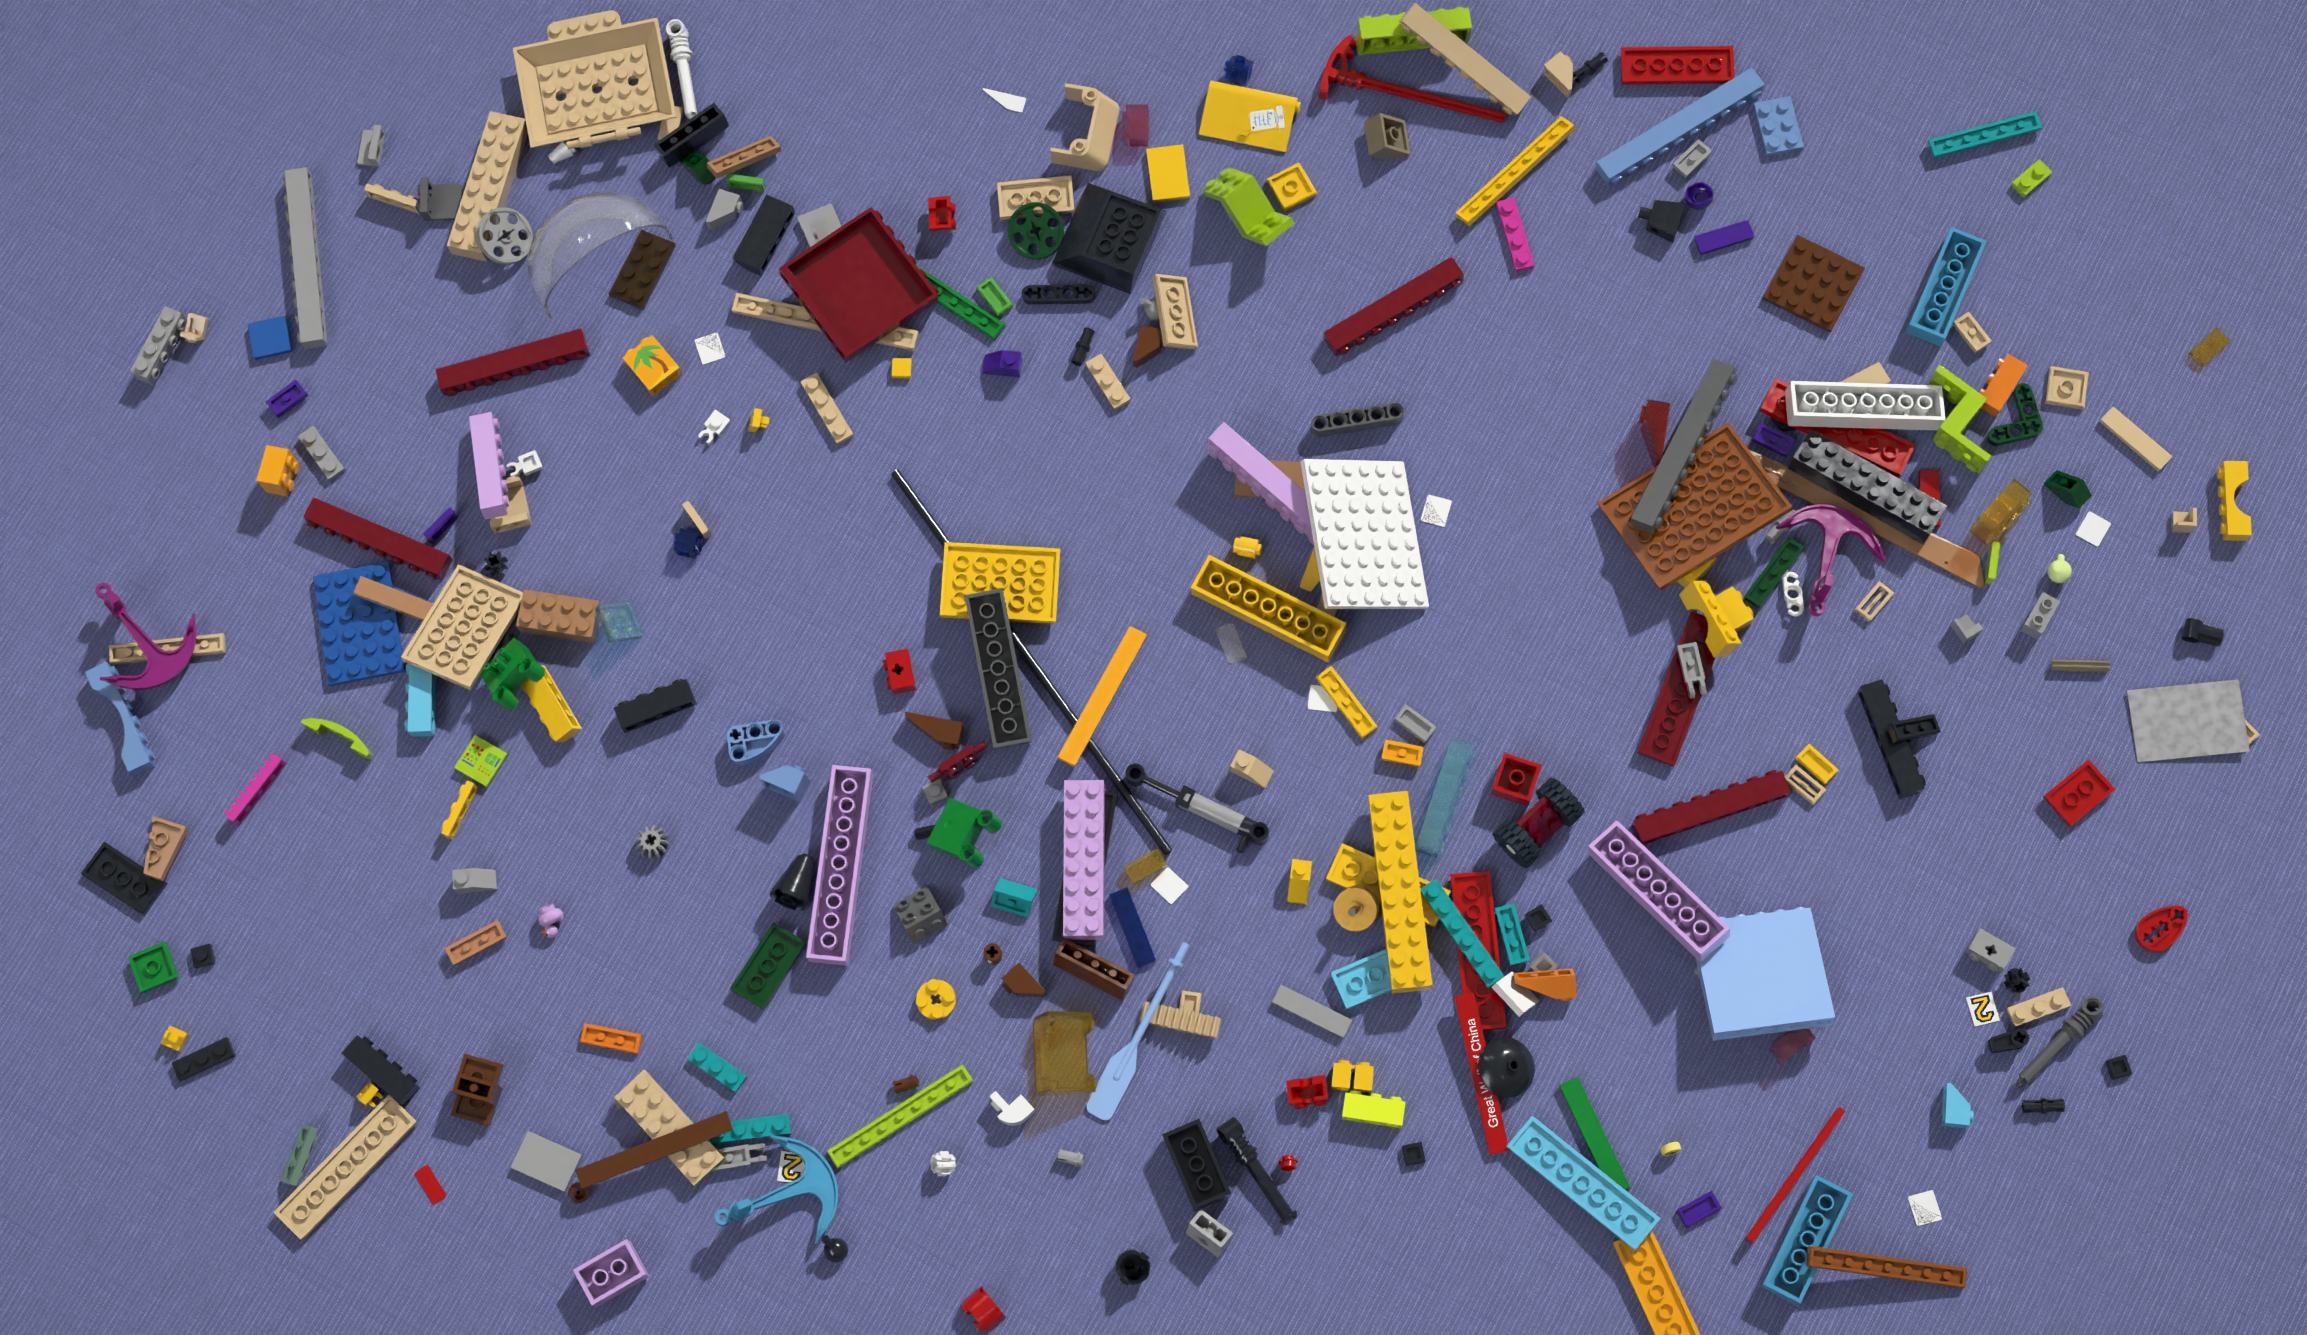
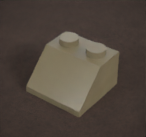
(1386, 137)

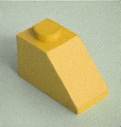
(1299, 881)

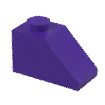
(1003, 363)

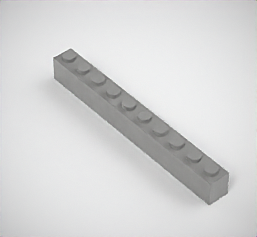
(305, 258)

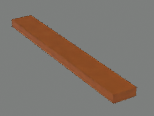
(1886, 1267)

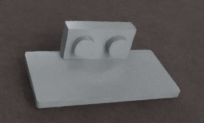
(819, 223)

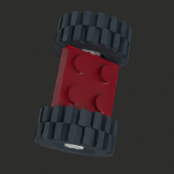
(1553, 810)

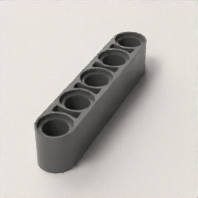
(1350, 426)

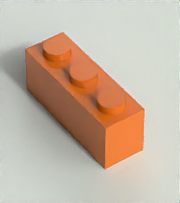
(2002, 383)

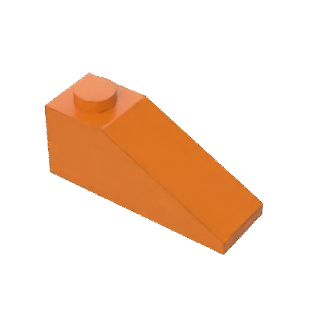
(1553, 983)

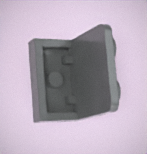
(438, 200)
(920, 914)

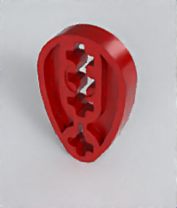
(2166, 938)

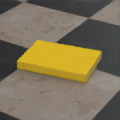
(1168, 173)

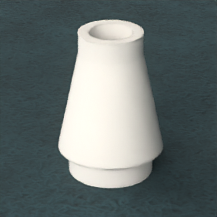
(561, 152)

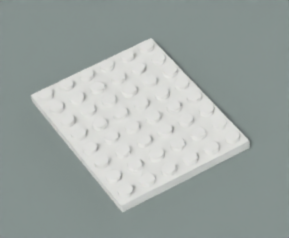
(1364, 534)

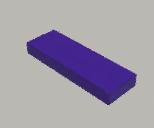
(1723, 237)

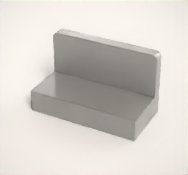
(371, 146)

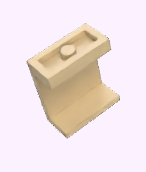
(518, 512)

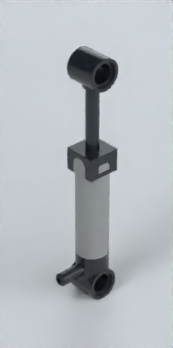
(1190, 801)

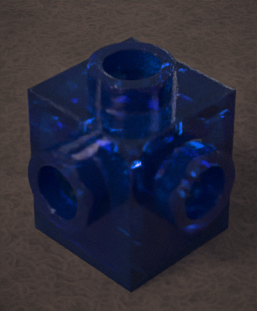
(1238, 69)

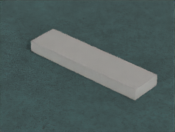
(1312, 1011)

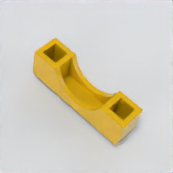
(2234, 524)
(1721, 636)

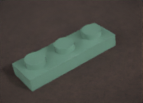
(299, 1155)

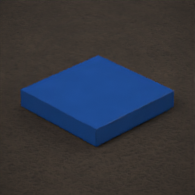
(269, 337)

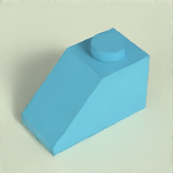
(1955, 1108)

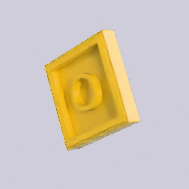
(1291, 187)

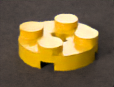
(934, 988)

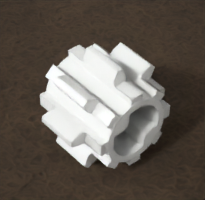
(943, 1163)

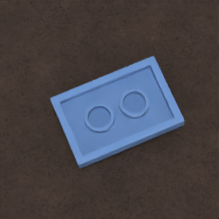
(1778, 126)

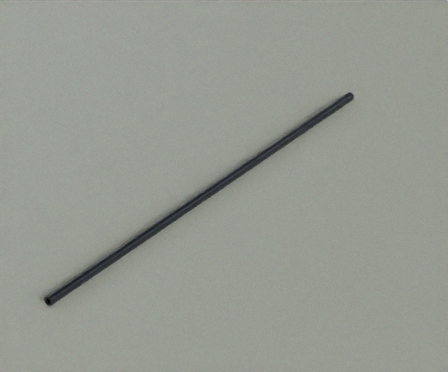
(1046, 682)

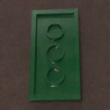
(768, 966)

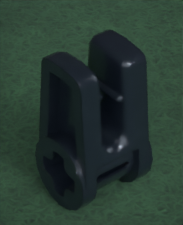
(2006, 1042)

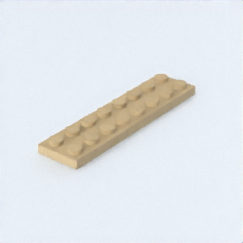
(345, 1167)

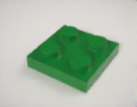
(153, 967)

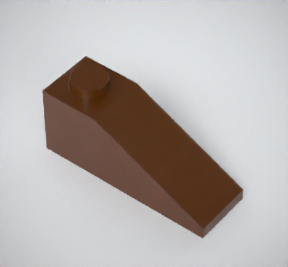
(942, 731)

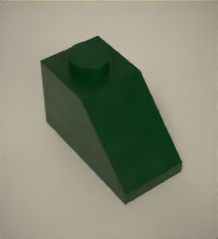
(697, 166)
(2068, 488)

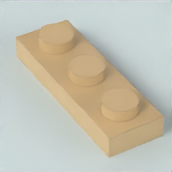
(392, 197)
(1107, 382)
(2038, 1007)

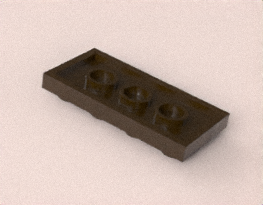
(642, 269)

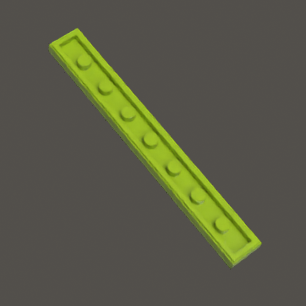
(900, 1116)

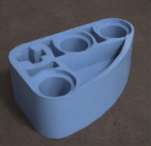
(753, 747)

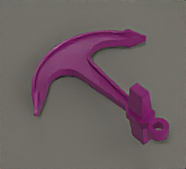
(1834, 524)
(161, 664)

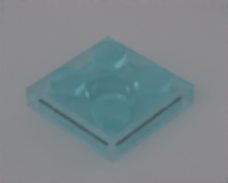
(618, 622)

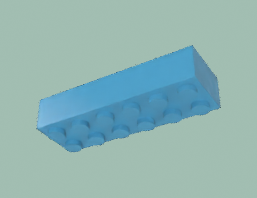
(1946, 286)
(1811, 1226)

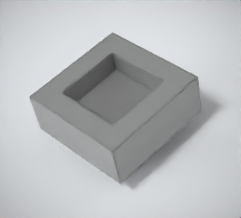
(935, 792)
(1543, 963)

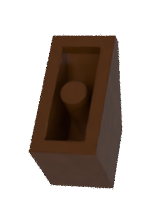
(1148, 345)
(1022, 983)

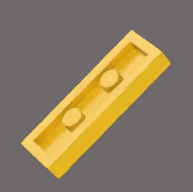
(459, 810)

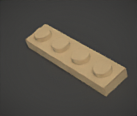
(827, 408)

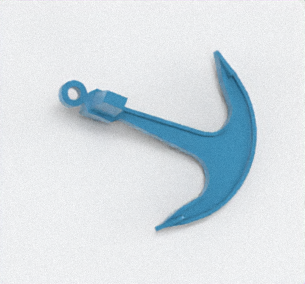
(816, 1180)

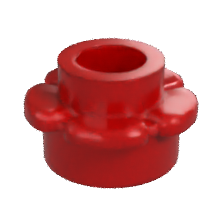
(1287, 1163)

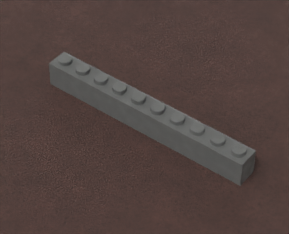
(1683, 447)

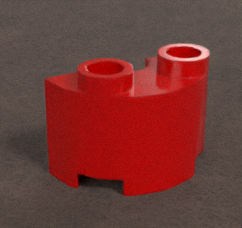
(941, 214)
(1307, 1091)
(983, 1309)

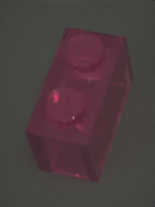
(1137, 125)
(1791, 1044)

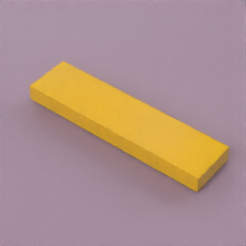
(1346, 702)

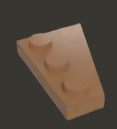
(163, 847)

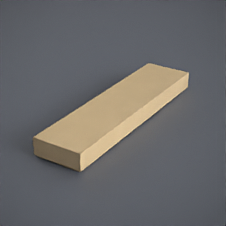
(2135, 438)

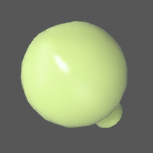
(2059, 570)

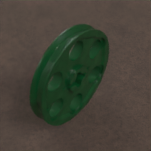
(1039, 222)

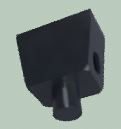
(1663, 218)

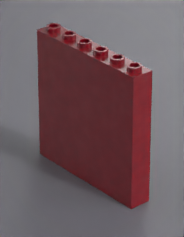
(859, 284)

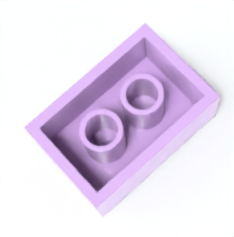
(611, 1273)

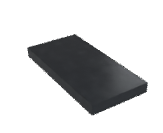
(123, 878)

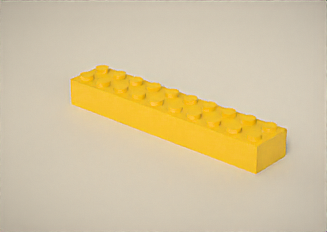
(1399, 892)

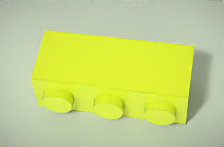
(1373, 1109)

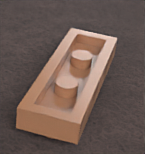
(476, 943)

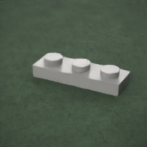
(321, 453)

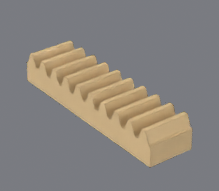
(1184, 1020)

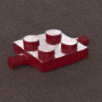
(964, 759)

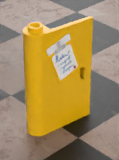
(1237, 111)

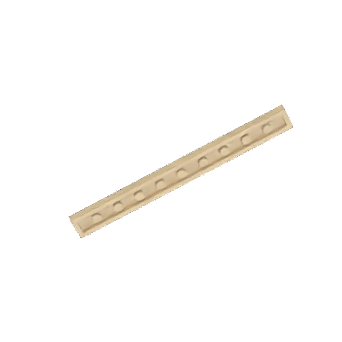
(799, 317)

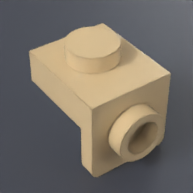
(195, 328)

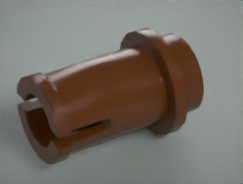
(906, 1084)

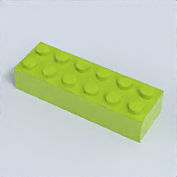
(1385, 33)

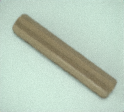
(2080, 665)

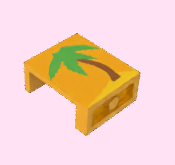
(652, 365)

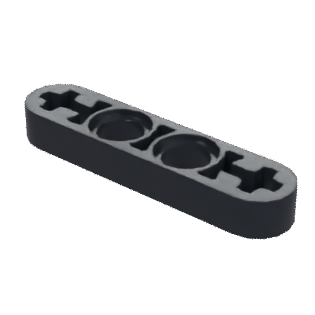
(1058, 292)

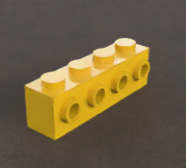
(552, 708)

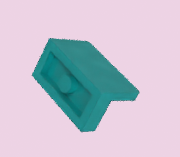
(1013, 897)

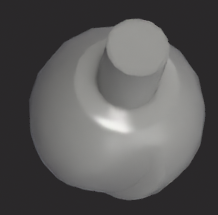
(1150, 308)

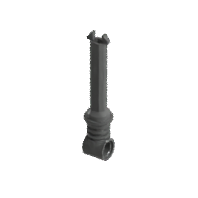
(2071, 1030)

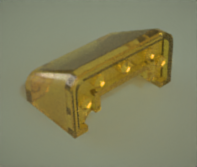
(1062, 1053)

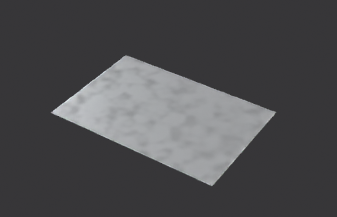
(2188, 720)

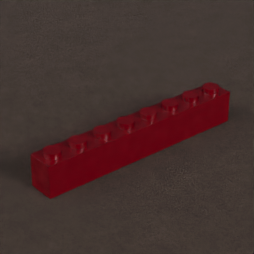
(1393, 307)
(512, 362)
(377, 538)
(1711, 807)

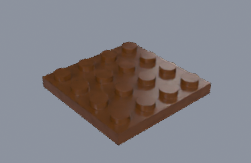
(1813, 283)

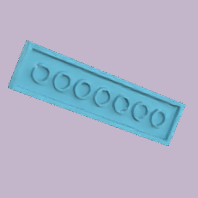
(1583, 1183)

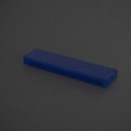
(1132, 927)

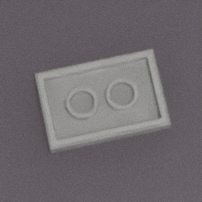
(546, 1161)

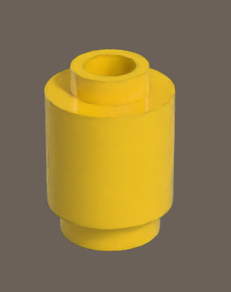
(1247, 547)

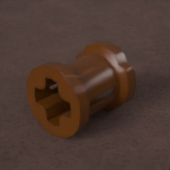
(988, 949)

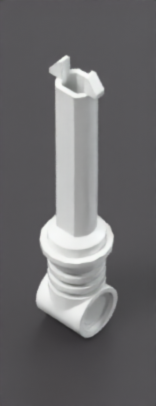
(681, 56)

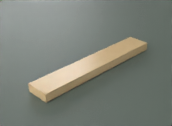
(131, 652)

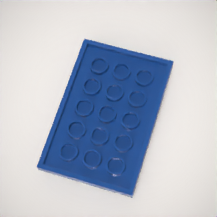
(356, 634)

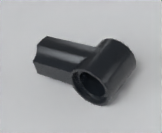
(2196, 631)

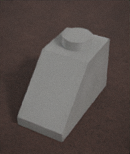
(724, 209)
(474, 880)

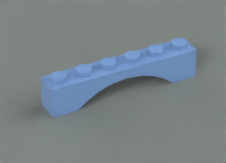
(134, 752)

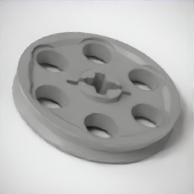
(498, 230)

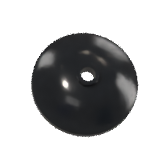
(1496, 1069)

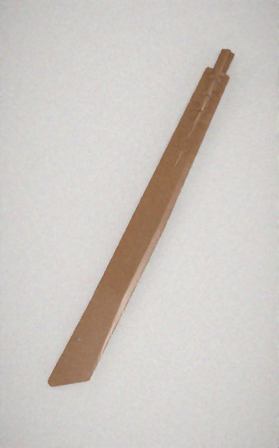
(1935, 550)

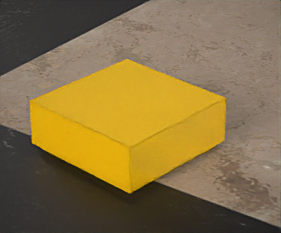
(901, 367)

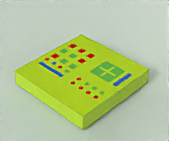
(481, 761)

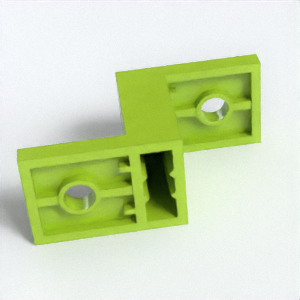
(1247, 206)
(1949, 434)

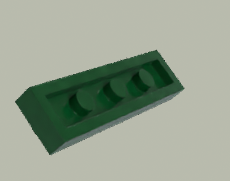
(1774, 573)

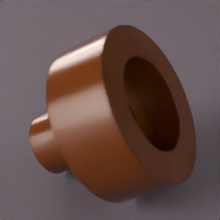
(578, 1194)

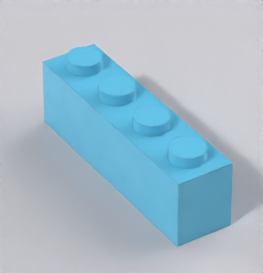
(421, 702)

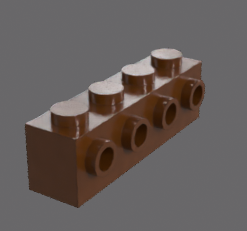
(1093, 969)

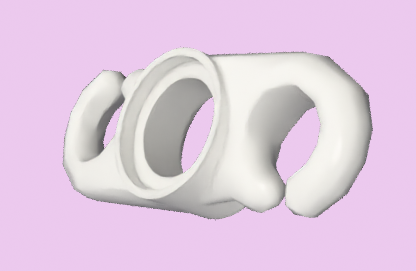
(1798, 601)

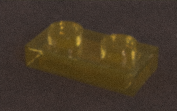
(2209, 347)
(1145, 866)

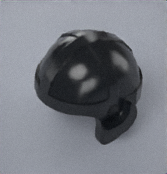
(1132, 1267)

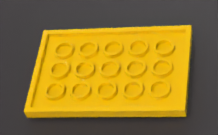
(1024, 573)

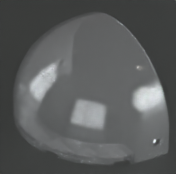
(579, 229)

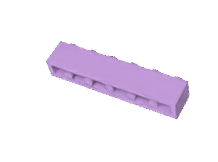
(488, 465)

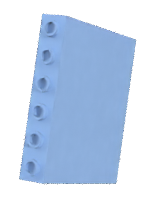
(1766, 976)

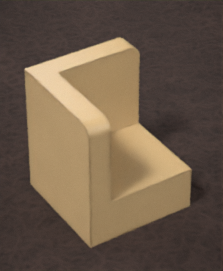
(2184, 521)

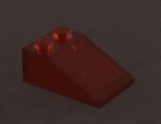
(1654, 425)

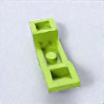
(321, 725)

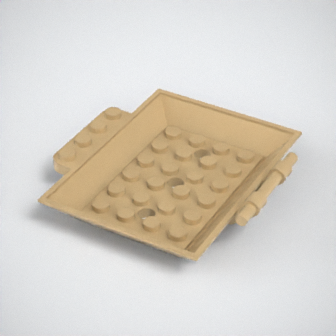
(587, 55)

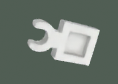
(716, 425)
(527, 463)

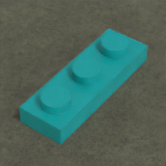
(1512, 934)
(717, 1067)

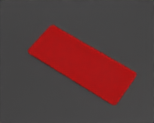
(430, 1184)

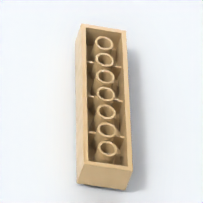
(488, 181)

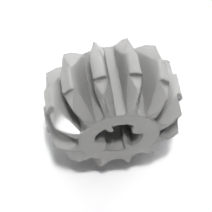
(659, 841)

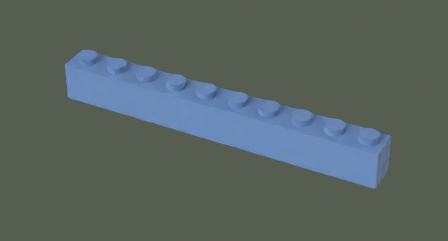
(1679, 127)

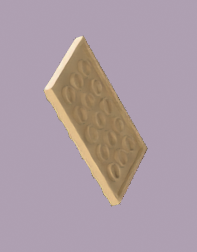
(463, 627)

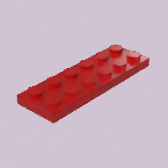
(1677, 65)

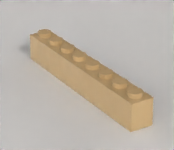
(1464, 59)

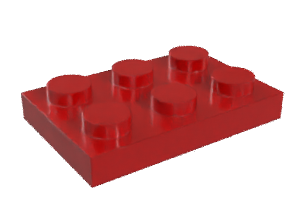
(2079, 793)

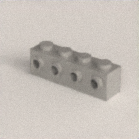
(158, 346)

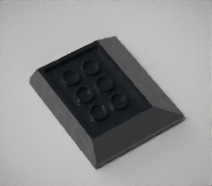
(1109, 238)

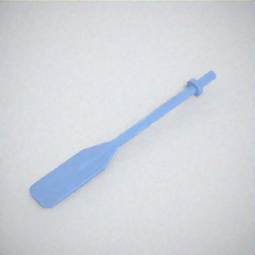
(1123, 1064)

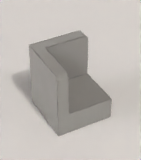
(1965, 628)

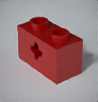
(899, 660)

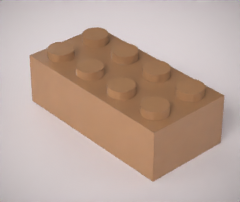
(558, 616)

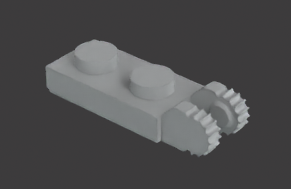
(1692, 668)
(739, 1156)

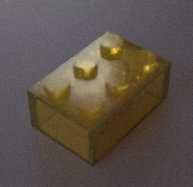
(2001, 513)

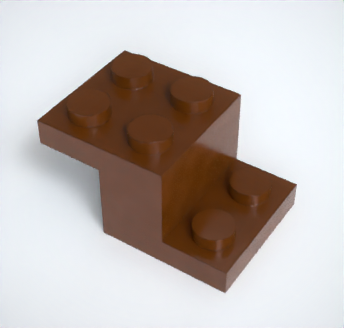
(477, 1090)

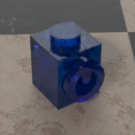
(688, 542)

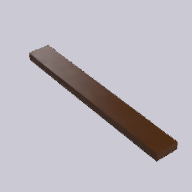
(654, 1150)

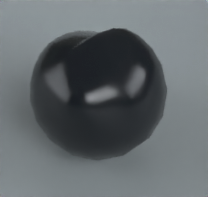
(835, 1249)

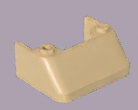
(1096, 150)

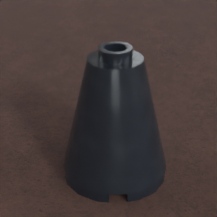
(794, 885)

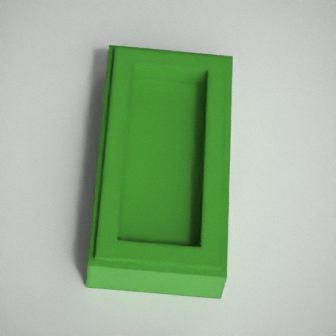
(745, 182)
(994, 296)

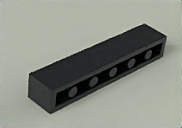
(1897, 755)

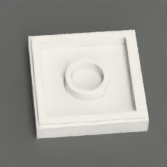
(1516, 996)

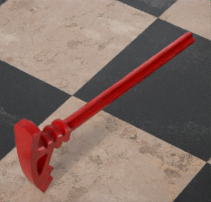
(1344, 51)

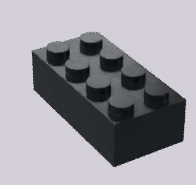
(1196, 1165)

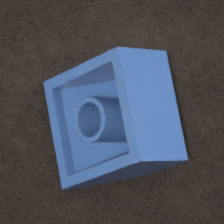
(786, 781)

